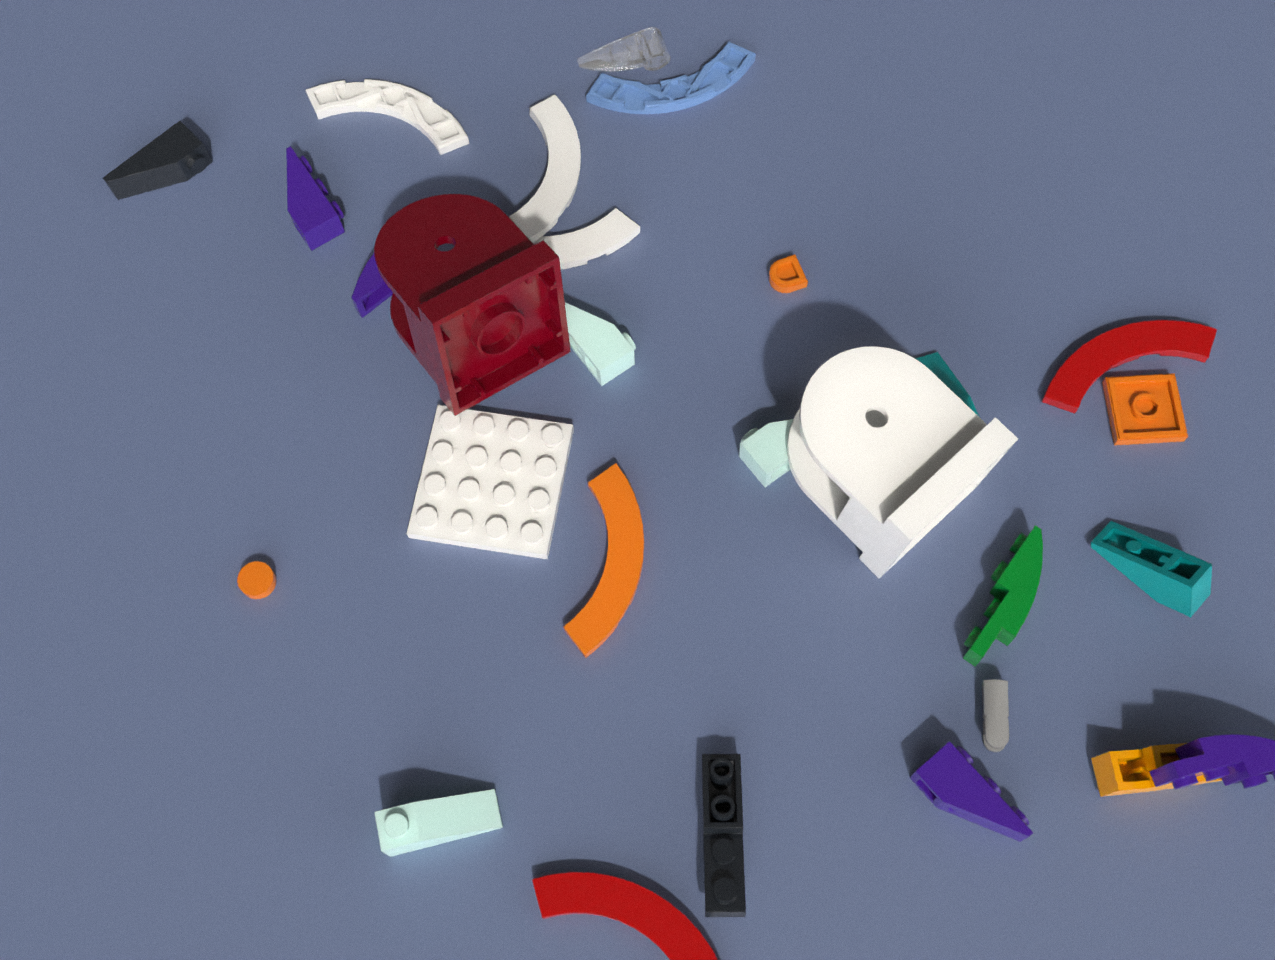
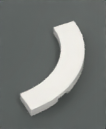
(390, 100)
(562, 171)
(592, 241)

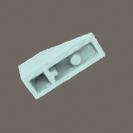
(599, 344)
(766, 451)
(437, 821)

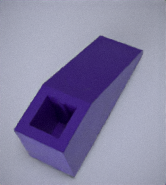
(308, 207)
(960, 790)

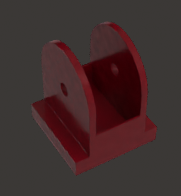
(475, 311)

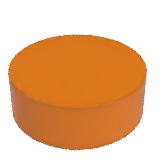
(256, 580)

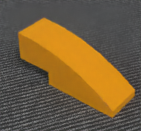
(1130, 769)

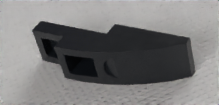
(723, 836)

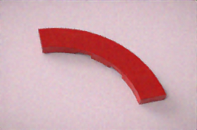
(1122, 346)
(625, 903)

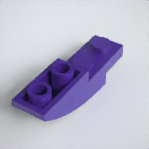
(1220, 756)

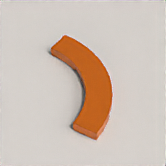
(622, 567)

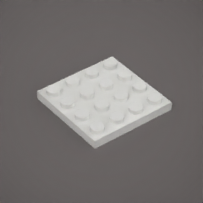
(491, 482)

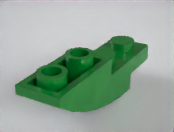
(1013, 595)

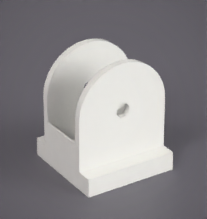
(888, 450)

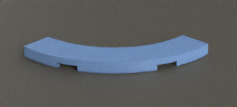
(673, 93)

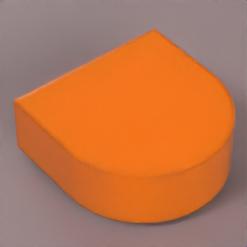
(787, 275)

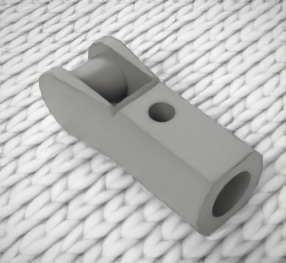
(995, 714)

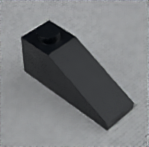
(163, 162)

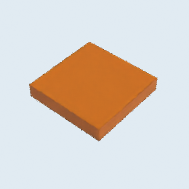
(1144, 409)

